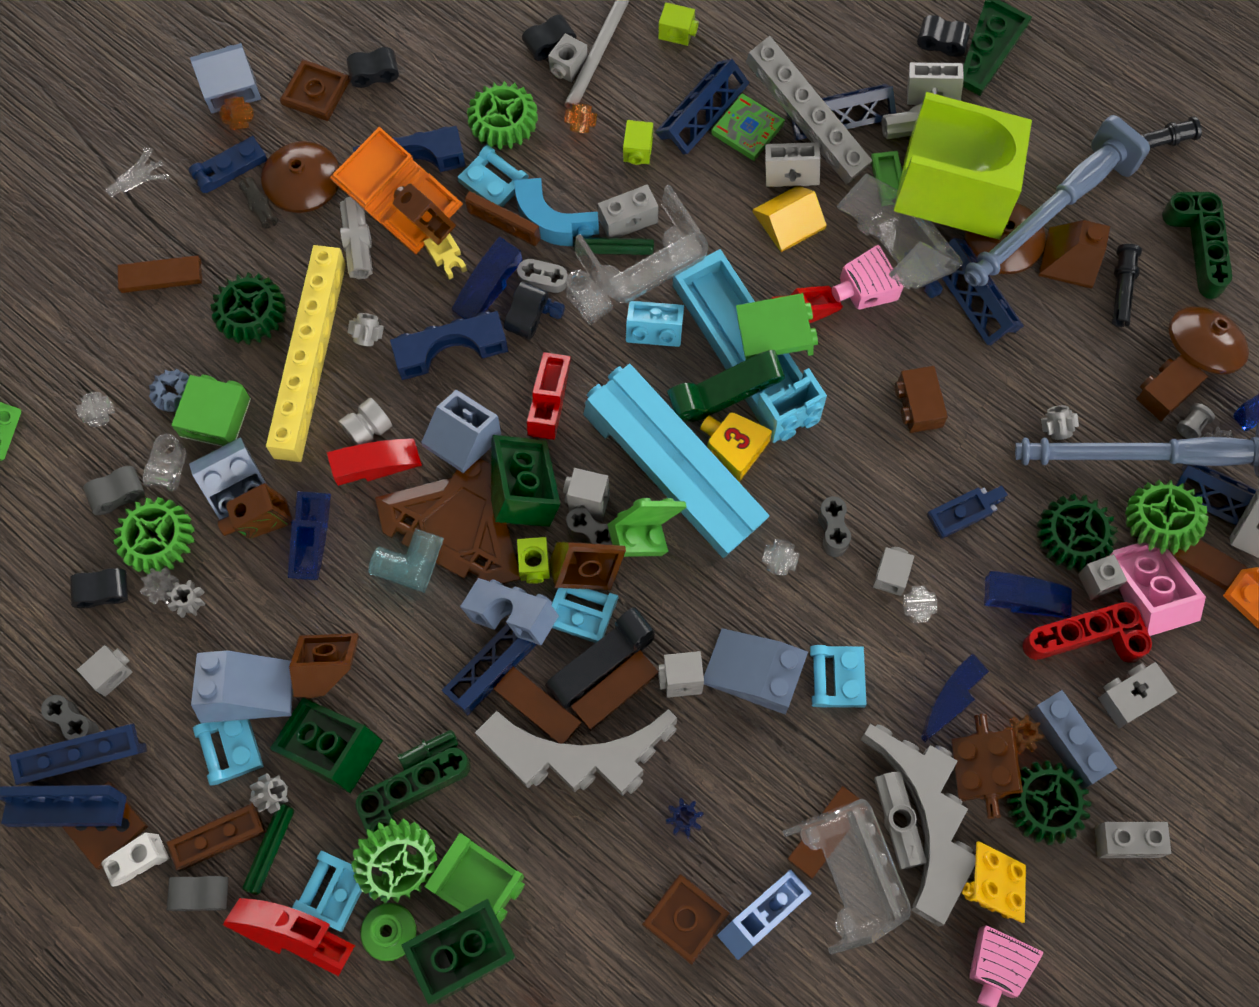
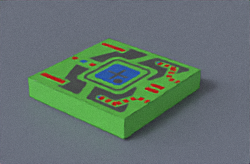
(748, 127)

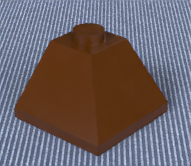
(1074, 252)
(585, 565)
(321, 662)

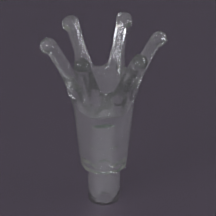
(136, 175)

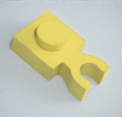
(446, 254)

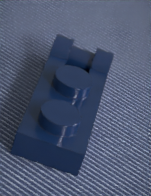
(228, 165)

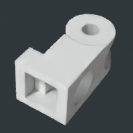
(134, 858)

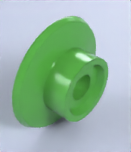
(402, 927)

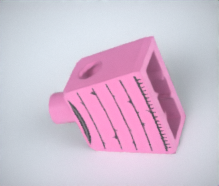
(868, 281)
(1001, 965)

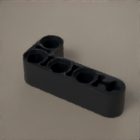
(590, 668)

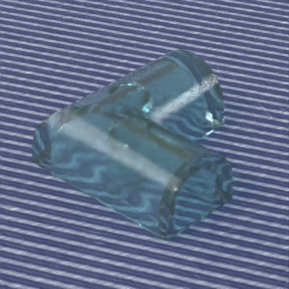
(410, 569)

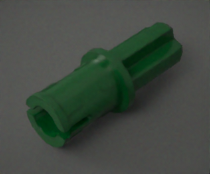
(428, 749)

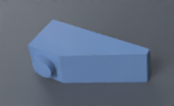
(764, 914)

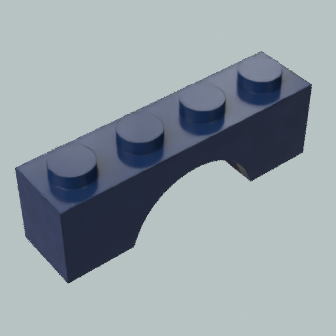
(438, 147)
(416, 350)

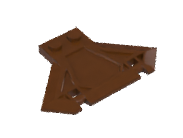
(462, 515)

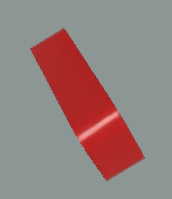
(1083, 635)

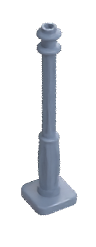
(1115, 147)
(1191, 451)

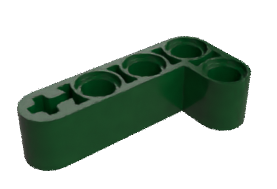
(1211, 273)
(727, 388)
(415, 790)

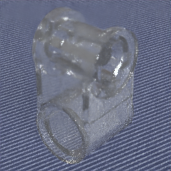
(590, 299)
(165, 468)

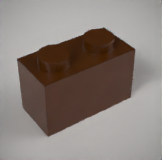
(1170, 387)
(921, 399)

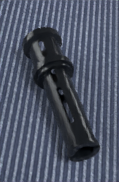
(1175, 133)
(1126, 273)

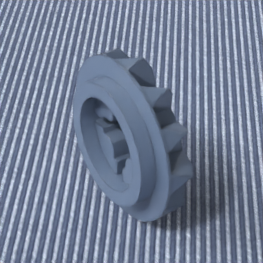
(168, 402)

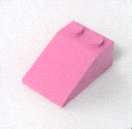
(1159, 588)

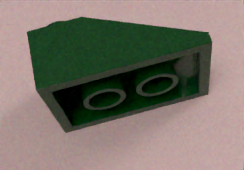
(522, 481)
(327, 744)
(458, 952)

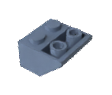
(225, 75)
(460, 431)
(226, 475)

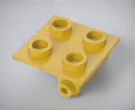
(998, 883)

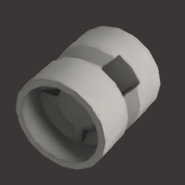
(367, 422)

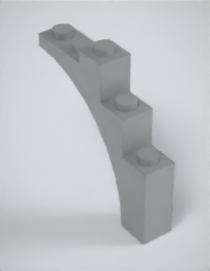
(575, 764)
(940, 816)

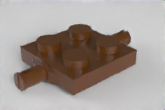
(987, 766)

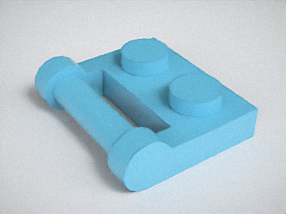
(486, 183)
(582, 620)
(848, 676)
(238, 745)
(339, 896)

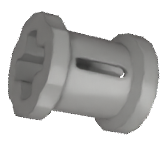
(1196, 421)

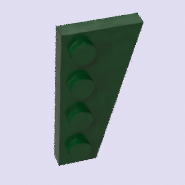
(992, 42)

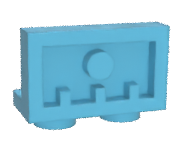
(654, 323)

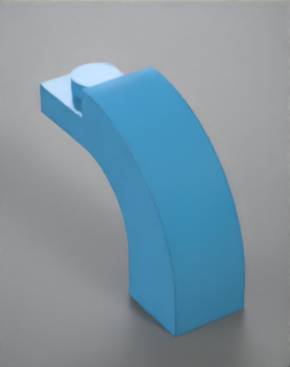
(553, 226)

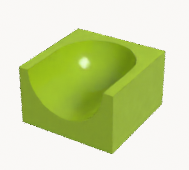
(963, 166)

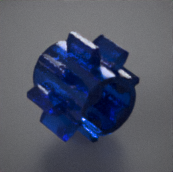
(690, 811)

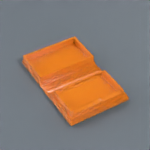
(375, 174)

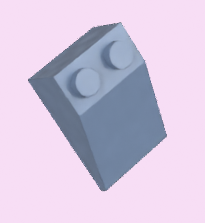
(755, 669)
(240, 687)

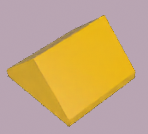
(791, 217)

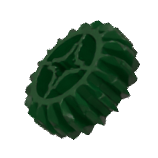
(257, 295)
(1099, 541)
(1073, 808)

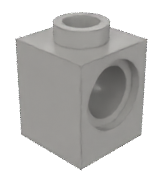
(567, 58)
(893, 570)
(1102, 577)
(105, 670)

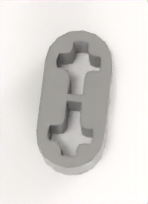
(542, 275)

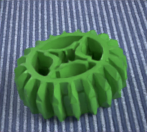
(499, 124)
(1184, 511)
(172, 517)
(388, 852)

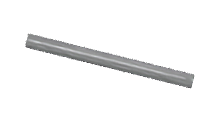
(596, 53)

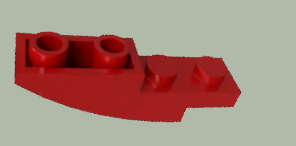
(291, 929)

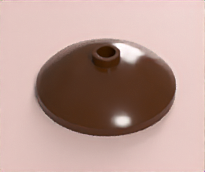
(304, 187)
(1024, 256)
(1209, 340)

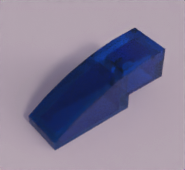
(487, 279)
(308, 535)
(1027, 595)
(954, 696)

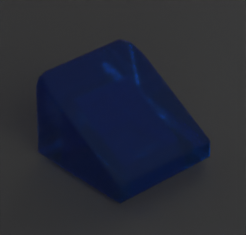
(1248, 413)

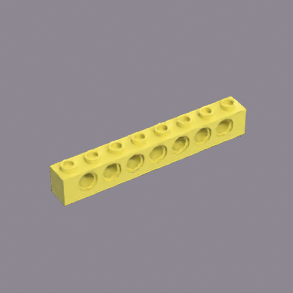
(306, 354)

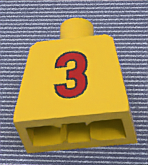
(736, 442)

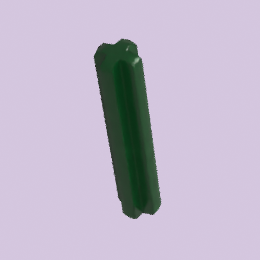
(631, 246)
(268, 850)

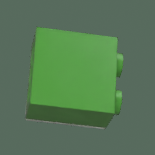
(211, 410)

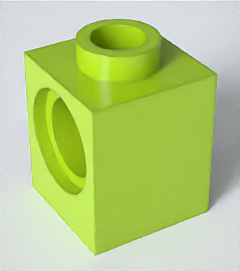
(677, 24)
(638, 142)
(533, 548)

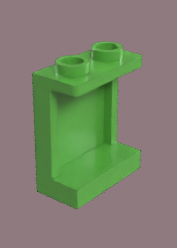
(776, 325)
(473, 875)

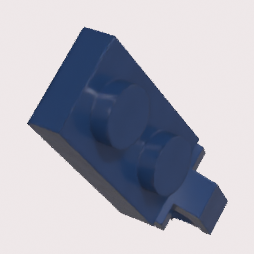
(965, 510)

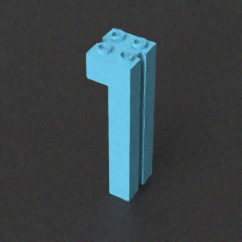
(711, 296)
(674, 458)

